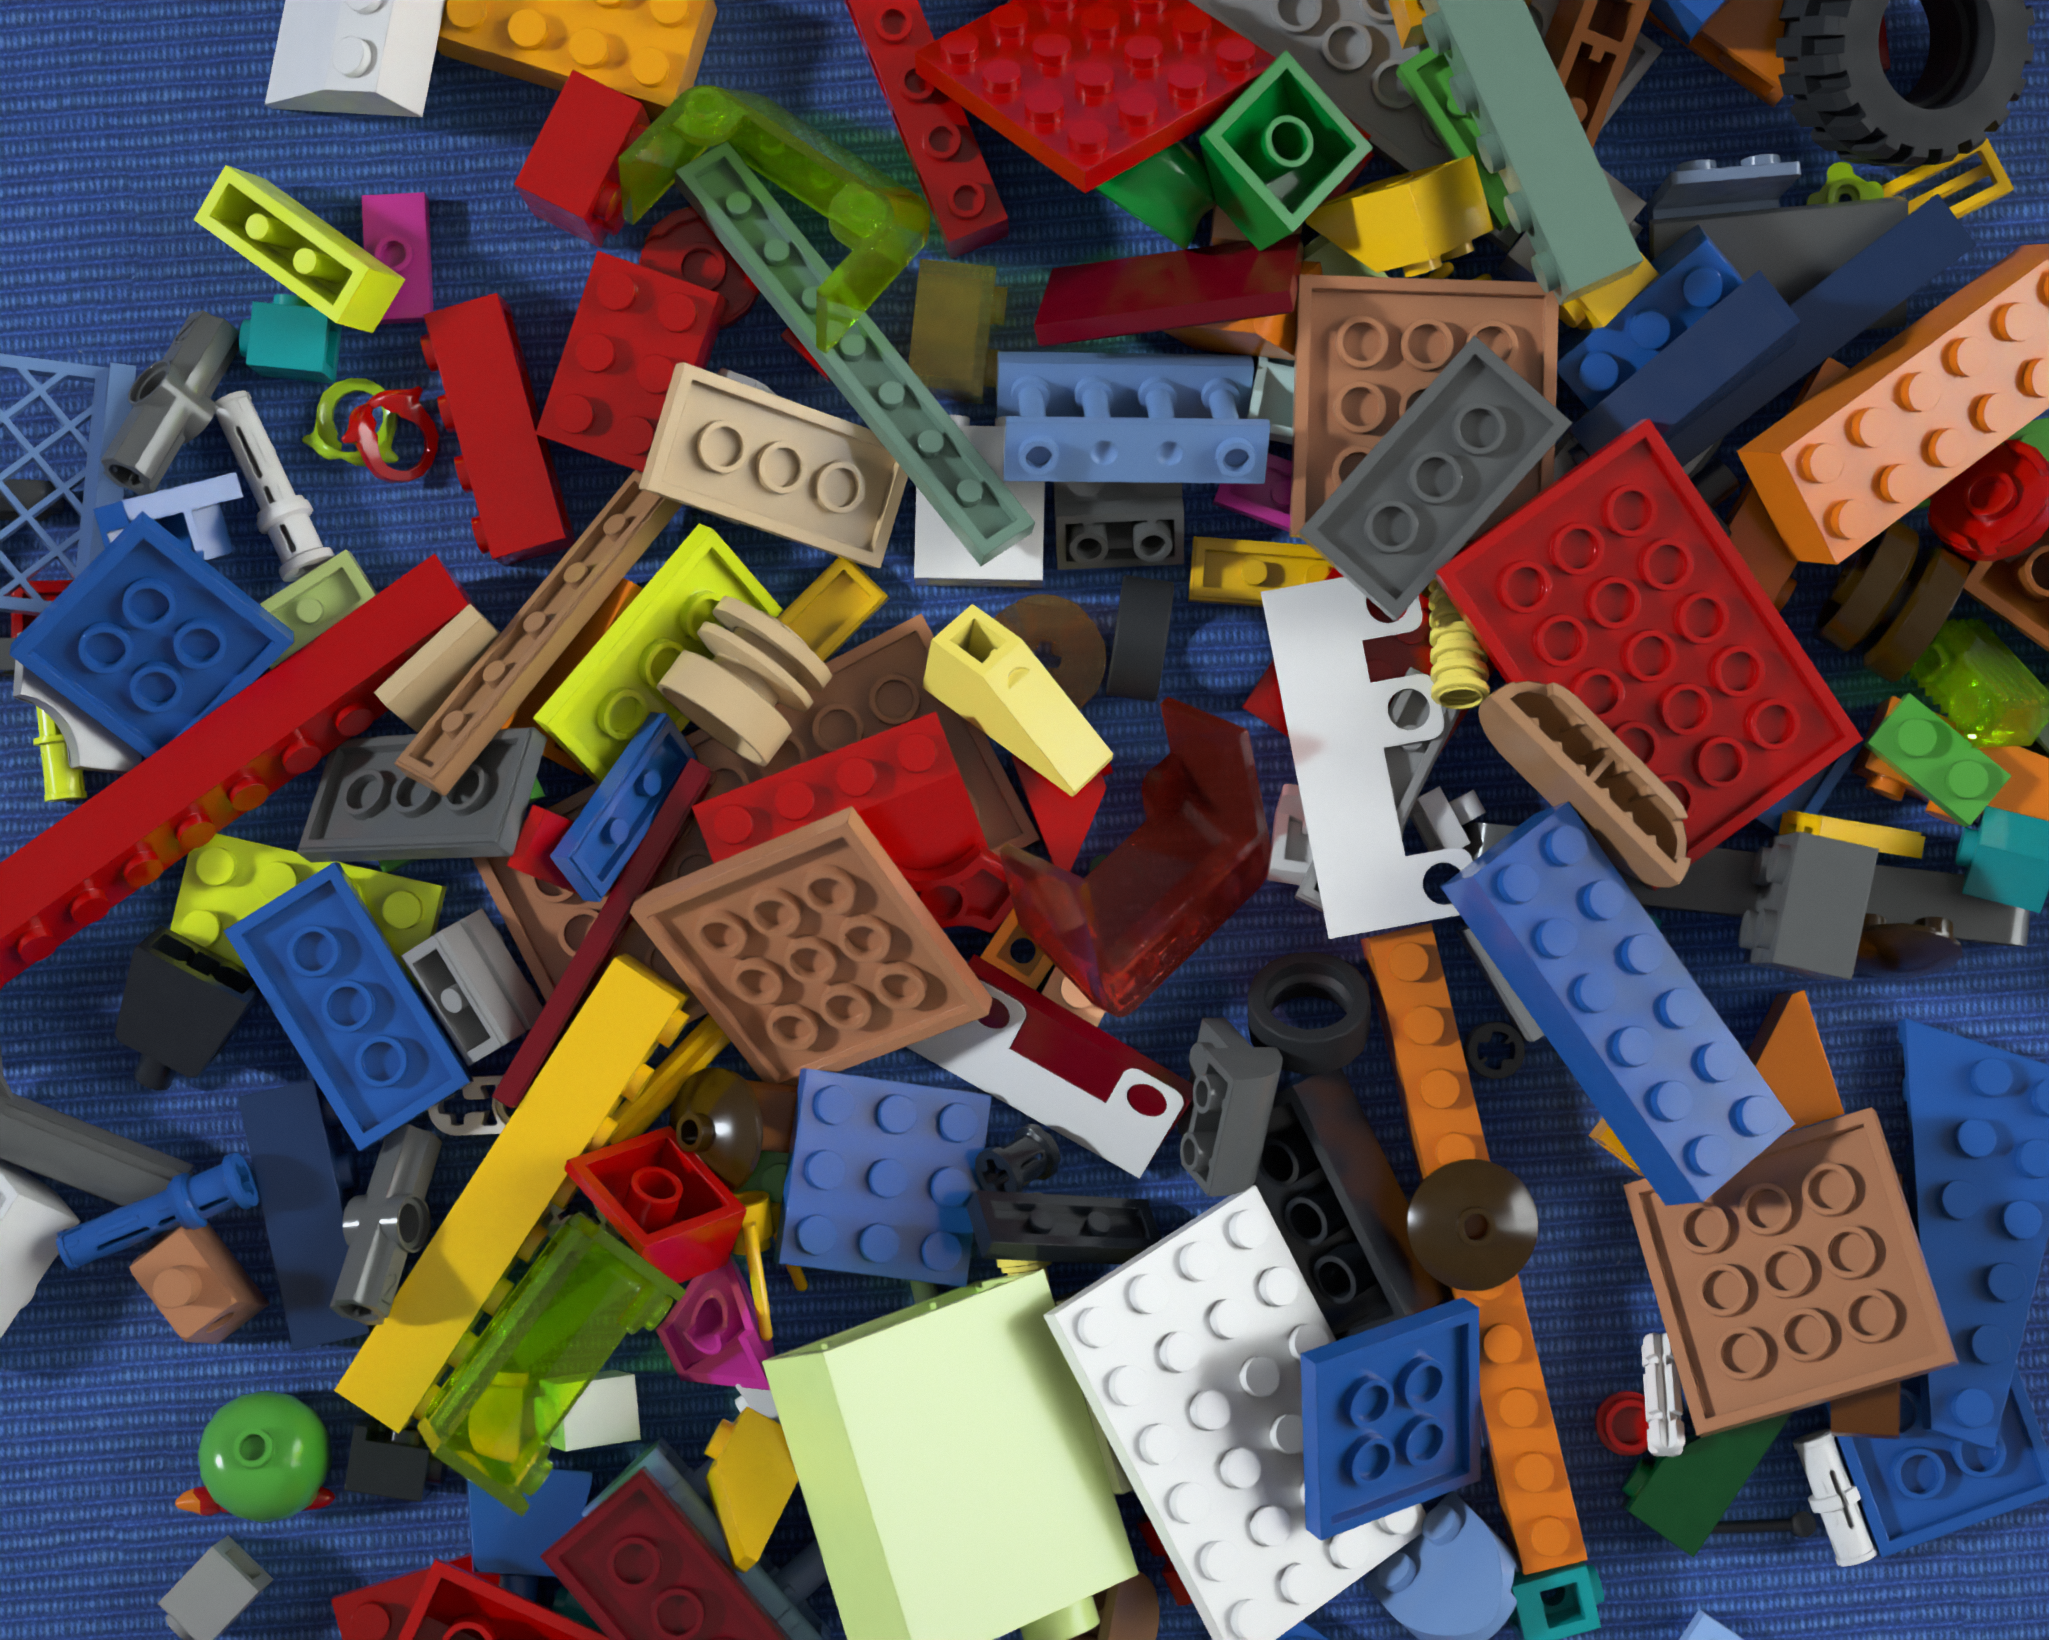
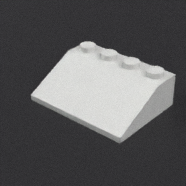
(355, 56)

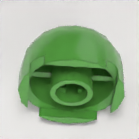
(265, 1456)

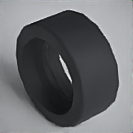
(1140, 638)
(1307, 976)

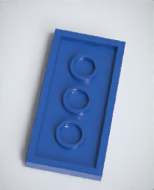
(348, 1006)

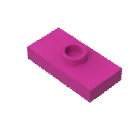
(399, 236)

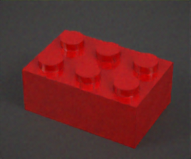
(623, 357)

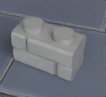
(474, 986)

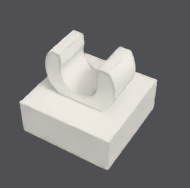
(1442, 821)

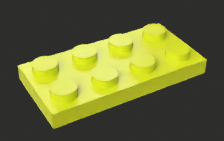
(617, 681)
(239, 876)

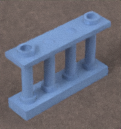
(1129, 418)

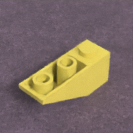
(1013, 699)

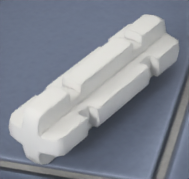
(1662, 1397)

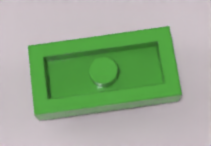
(1937, 760)

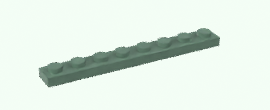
(861, 362)

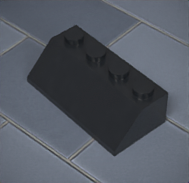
(1341, 1207)

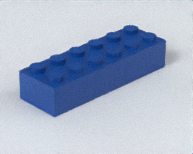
(1618, 1006)

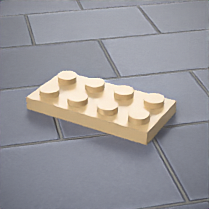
(774, 466)

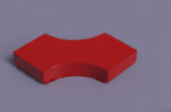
(966, 891)

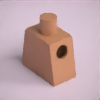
(196, 1283)

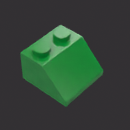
(1279, 152)

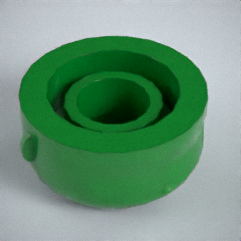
(1165, 192)

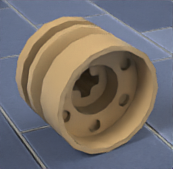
(752, 670)

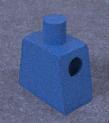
(513, 1544)

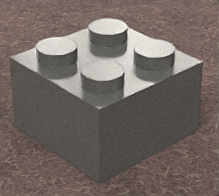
(1808, 905)

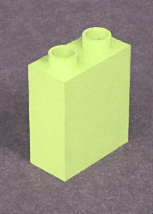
(953, 1470)

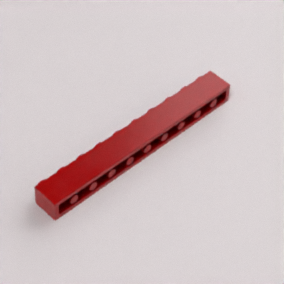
(217, 768)

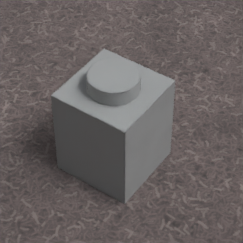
(214, 1592)

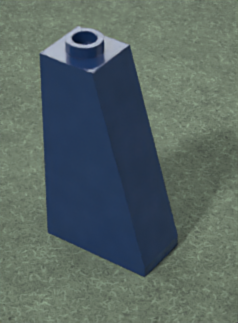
(1695, 369)

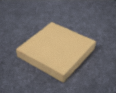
(437, 668)

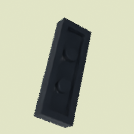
(1061, 1227)

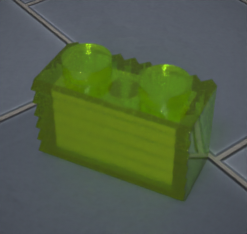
(1982, 686)

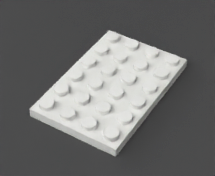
(1203, 1404)

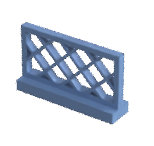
(107, 415)

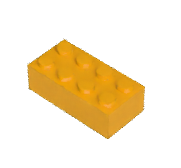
(629, 45)

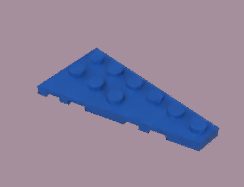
(1977, 1211)

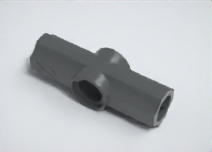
(171, 403)
(386, 1225)

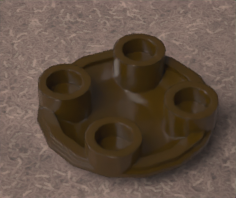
(1905, 948)

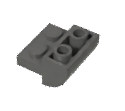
(1118, 524)
(1228, 1109)

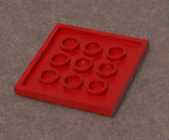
(1093, 79)

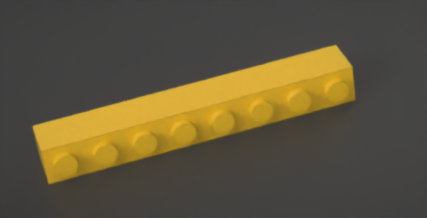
(514, 1191)

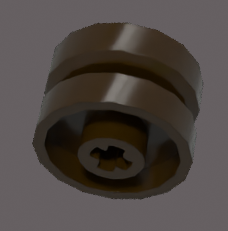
(1891, 601)

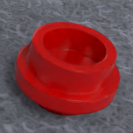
(1623, 1423)

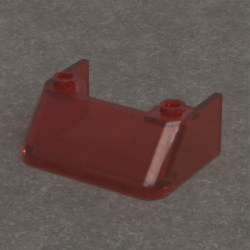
(1167, 881)

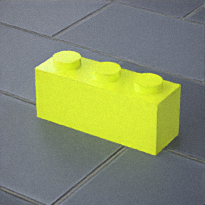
(299, 249)

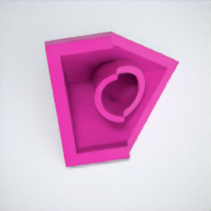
(716, 1332)

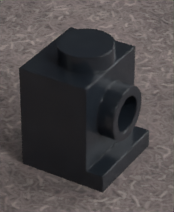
(392, 1463)

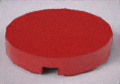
(686, 233)
(1994, 504)

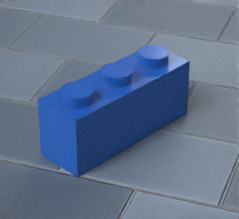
(1689, 284)

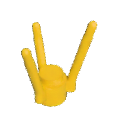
(753, 1238)

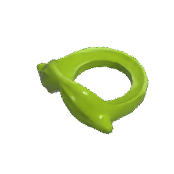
(324, 436)

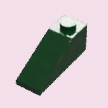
(1691, 1492)

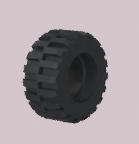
(1845, 96)

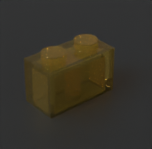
(954, 329)

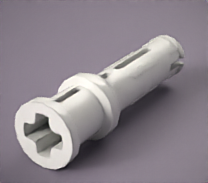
(282, 512)

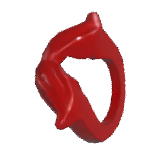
(363, 435)

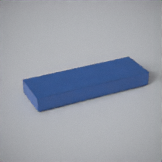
(623, 807)

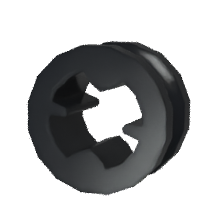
(1504, 1066)

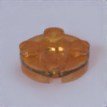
(1072, 638)

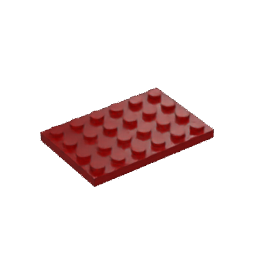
(1658, 628)

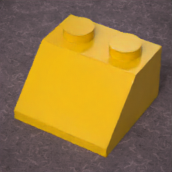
(1409, 218)

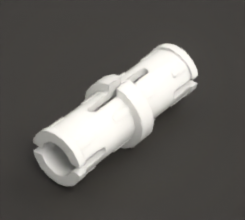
(1835, 1498)

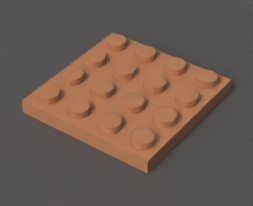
(1379, 344)
(812, 951)
(1793, 1278)

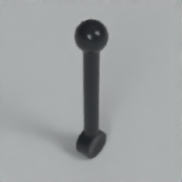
(1799, 1524)

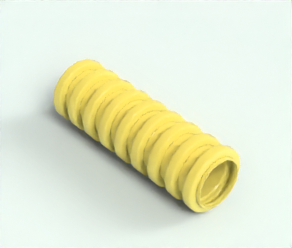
(1456, 656)

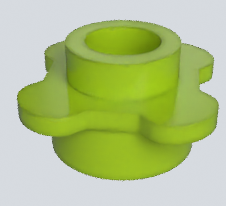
(1843, 181)

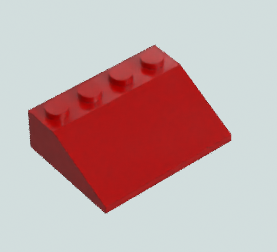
(895, 781)

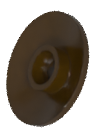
(721, 1123)
(1439, 1216)

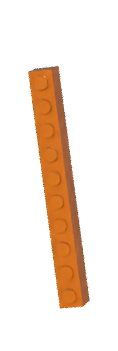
(1444, 1129)

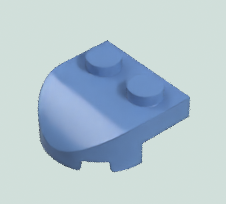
(1450, 1577)

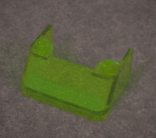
(863, 205)
(540, 1358)

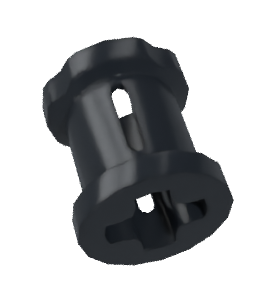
(1018, 1161)

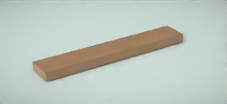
(536, 637)

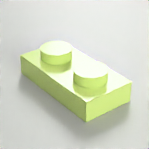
(320, 600)

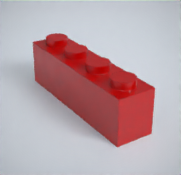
(496, 422)

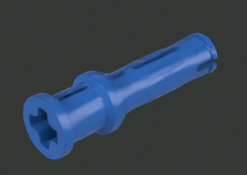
(184, 1203)

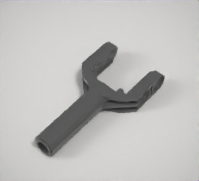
(81, 1152)

